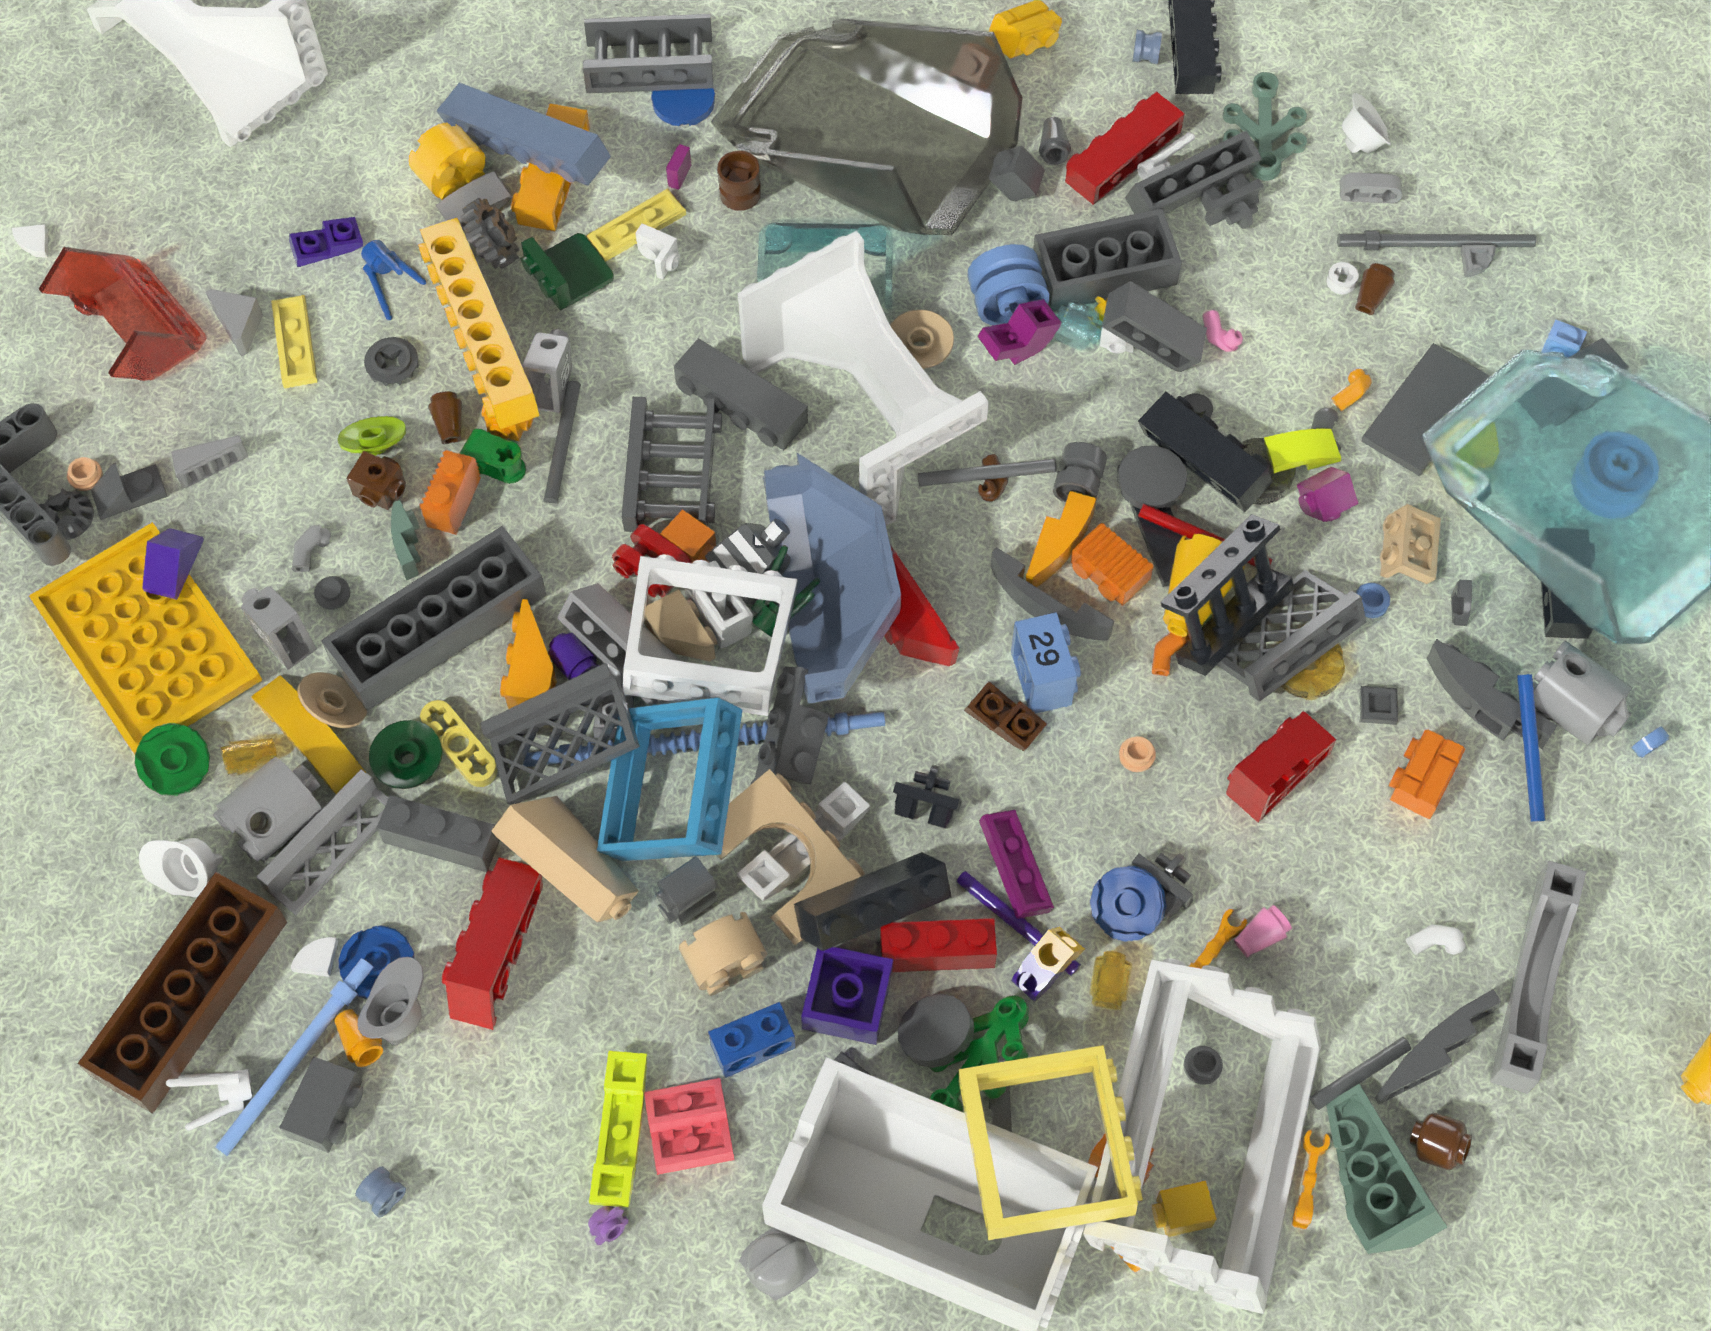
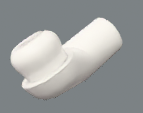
(1439, 935)

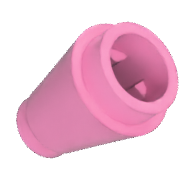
(1263, 931)

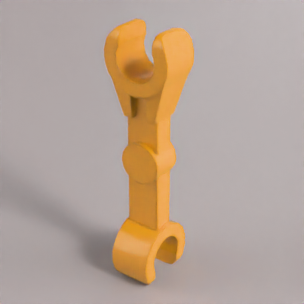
(1225, 934)
(1304, 1207)

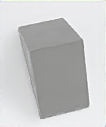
(238, 315)

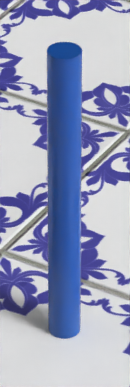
(1531, 747)

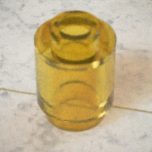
(1110, 980)

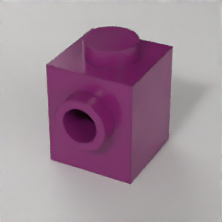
(1327, 494)

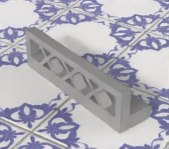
(316, 835)

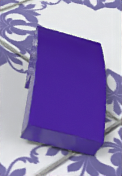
(334, 239)

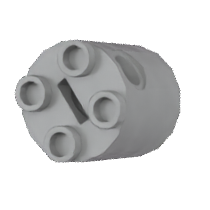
(1581, 695)
(282, 801)

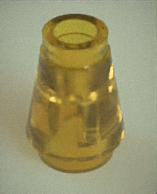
(247, 755)

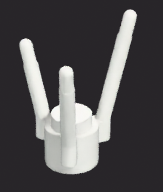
(1159, 162)
(231, 1086)

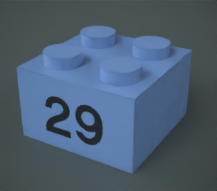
(1044, 662)

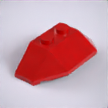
(918, 628)

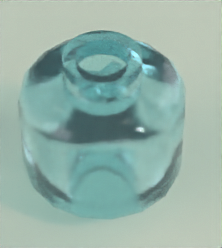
(1078, 325)

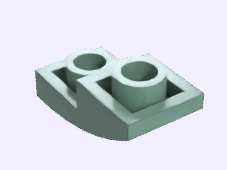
(404, 537)

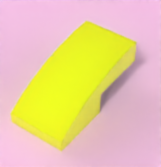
(1302, 447)

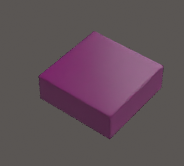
(678, 166)

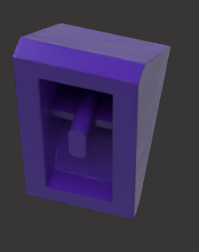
(169, 561)

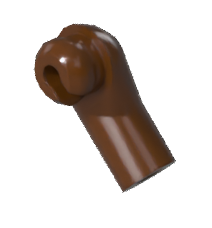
(992, 488)

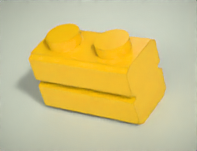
(1026, 28)

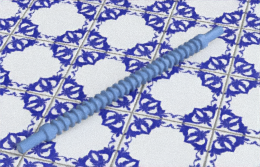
(840, 724)

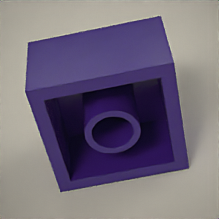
(847, 994)

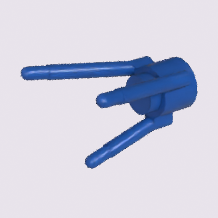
(382, 261)

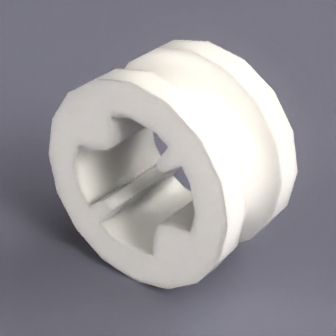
(1334, 273)

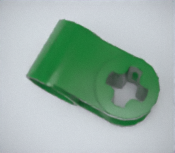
(495, 456)

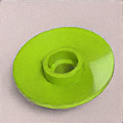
(372, 435)

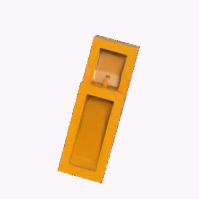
(1060, 537)

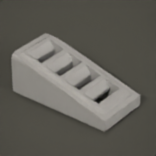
(206, 459)

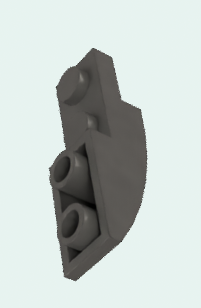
(1473, 689)

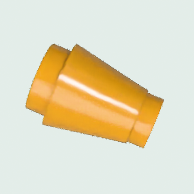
(357, 1047)

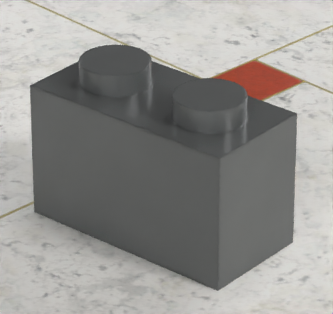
(322, 1105)

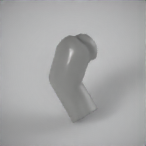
(305, 544)

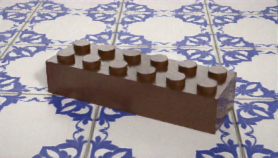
(183, 992)

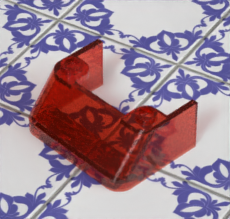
(133, 303)

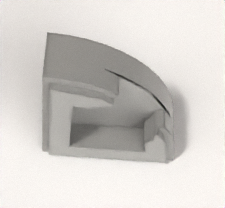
(1476, 258)

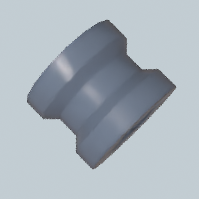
(1147, 46)
(380, 1191)

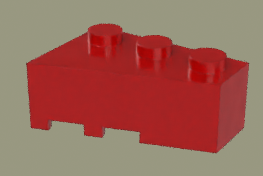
(1279, 765)

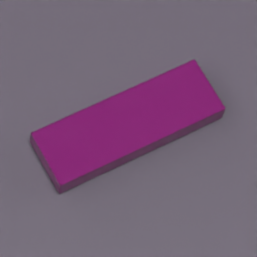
(1016, 864)

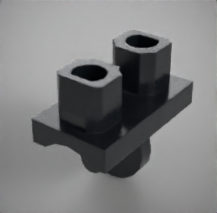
(942, 805)

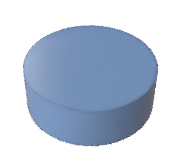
(1374, 599)
(1650, 742)

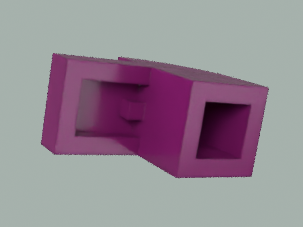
(1024, 335)

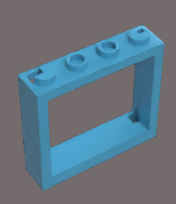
(710, 789)

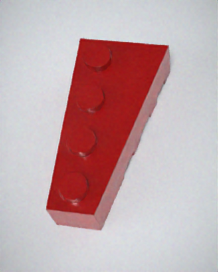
(491, 942)

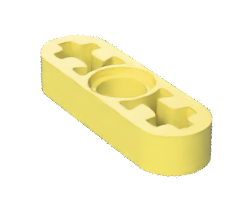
(466, 768)

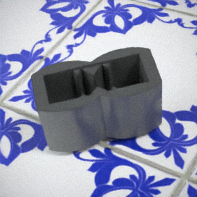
(686, 892)

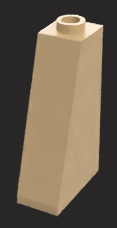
(566, 856)

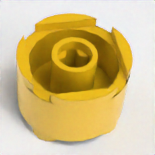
(446, 159)

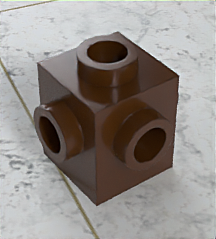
(376, 480)

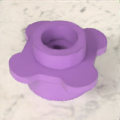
(607, 1224)

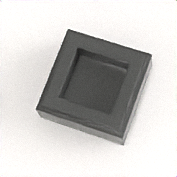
(1378, 705)

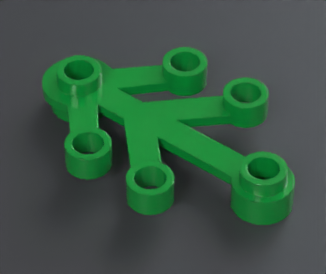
(1006, 1018)

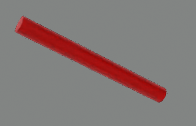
(1178, 525)

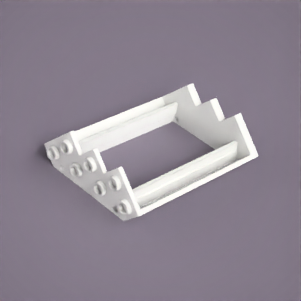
(1272, 1145)

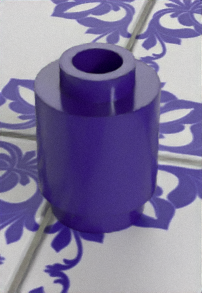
(571, 655)

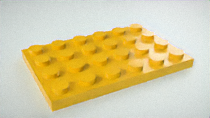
(141, 651)

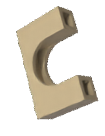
(771, 805)

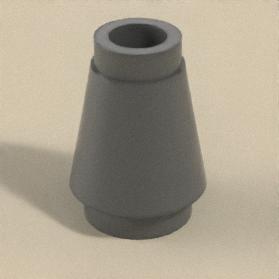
(1054, 142)

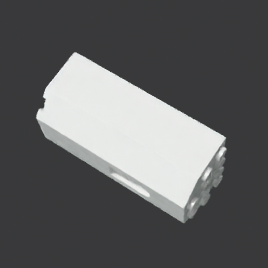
(869, 1171)

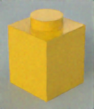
(1184, 1209)

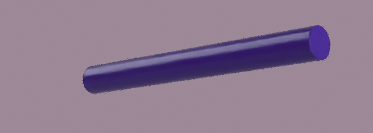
(1006, 913)

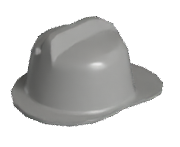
(393, 1004)
(778, 1263)

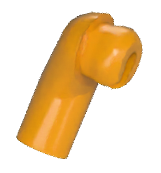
(1358, 386)

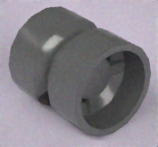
(1081, 470)

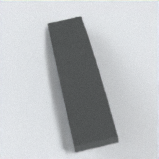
(1430, 1054)

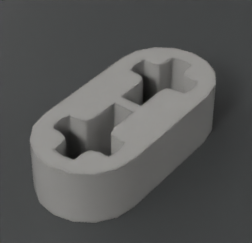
(1370, 188)

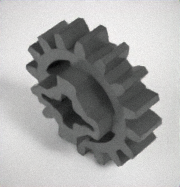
(490, 233)

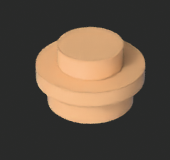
(84, 473)
(1137, 754)

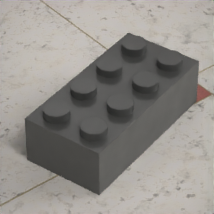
(1106, 255)

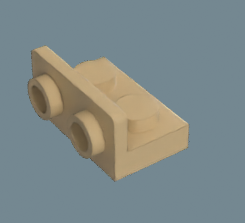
(1410, 544)

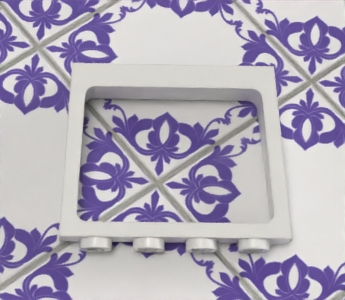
(691, 681)

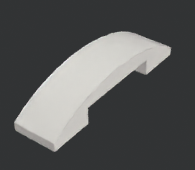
(789, 859)

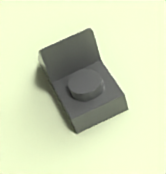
(121, 493)

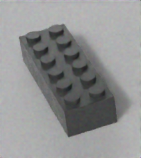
(434, 617)

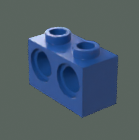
(752, 1039)

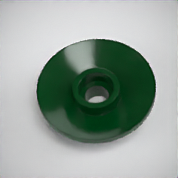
(399, 740)

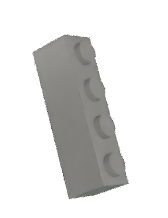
(604, 628)

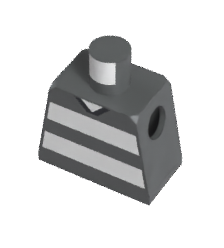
(752, 548)

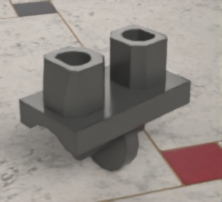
(1234, 206)
(1175, 894)

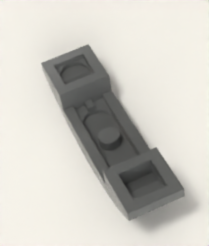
(1085, 623)

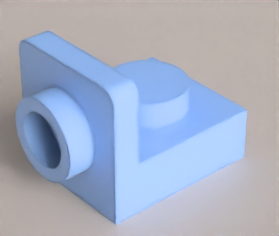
(1564, 339)

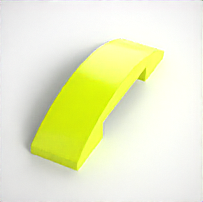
(619, 1129)

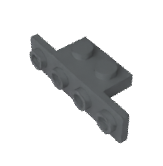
(792, 732)

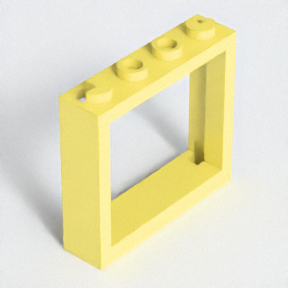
(1039, 1068)

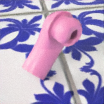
(1219, 337)

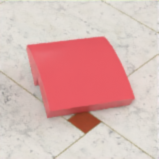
(688, 1126)

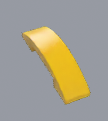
(309, 735)

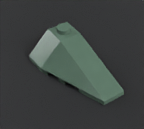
(1379, 1186)

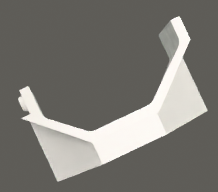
(234, 58)
(832, 317)

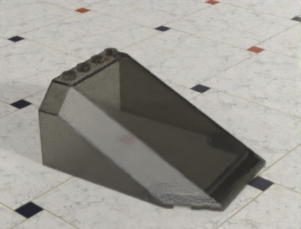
(881, 117)

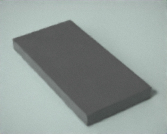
(1421, 401)

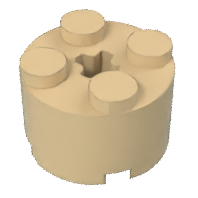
(723, 952)

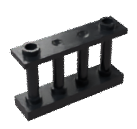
(1244, 611)

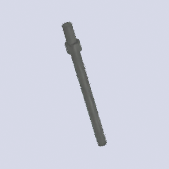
(1373, 240)

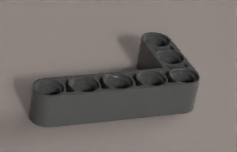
(21, 438)

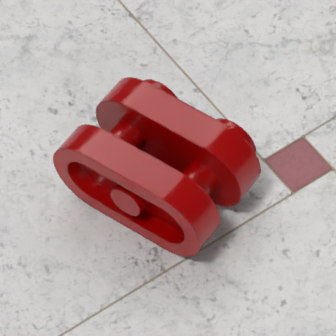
(646, 542)

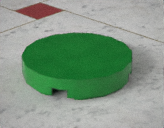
(172, 759)

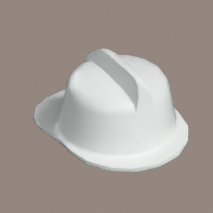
(1364, 127)
(179, 866)

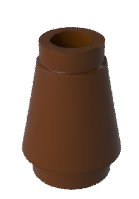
(1374, 287)
(447, 416)

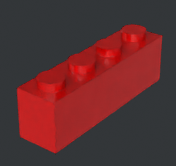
(1123, 147)

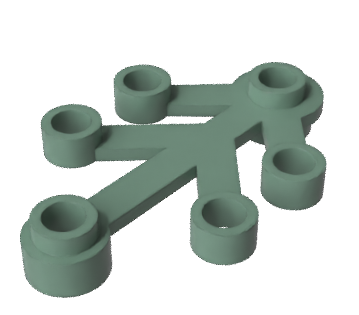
(1264, 132)

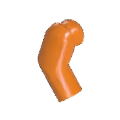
(1164, 650)

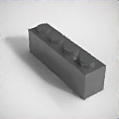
(1194, 175)
(740, 394)

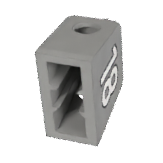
(549, 355)
(269, 614)

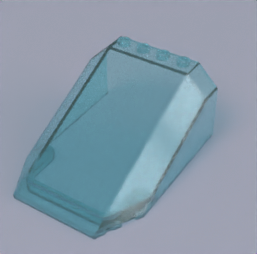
(1587, 486)

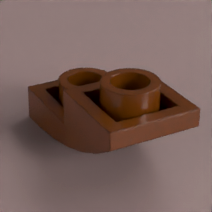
(1005, 718)

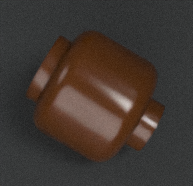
(1441, 1141)

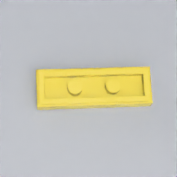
(620, 232)
(294, 341)

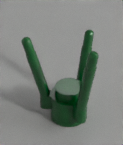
(767, 613)

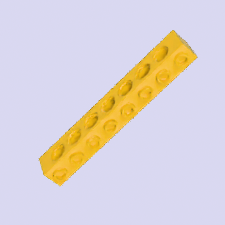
(478, 324)

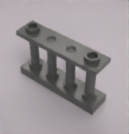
(648, 73)
(641, 449)

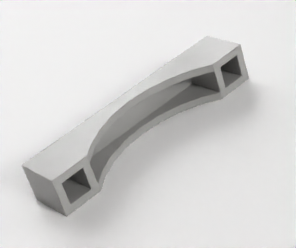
(1528, 1010)

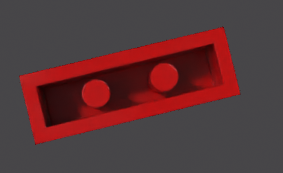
(940, 945)

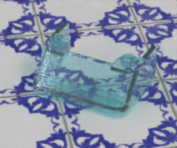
(813, 235)

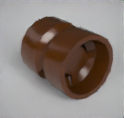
(739, 180)

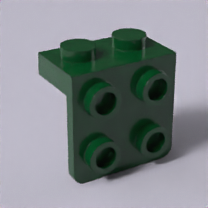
(566, 269)

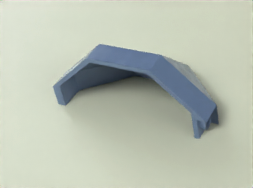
(846, 545)

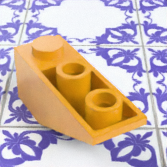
(529, 661)

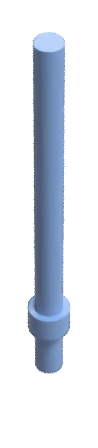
(342, 994)

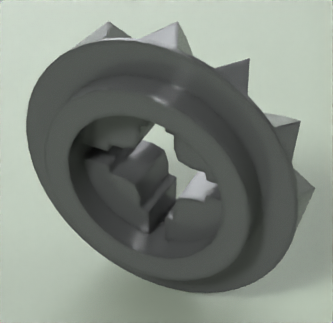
(391, 348)
(78, 504)

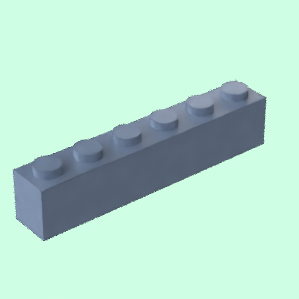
(525, 134)

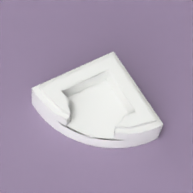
(32, 239)
(316, 957)

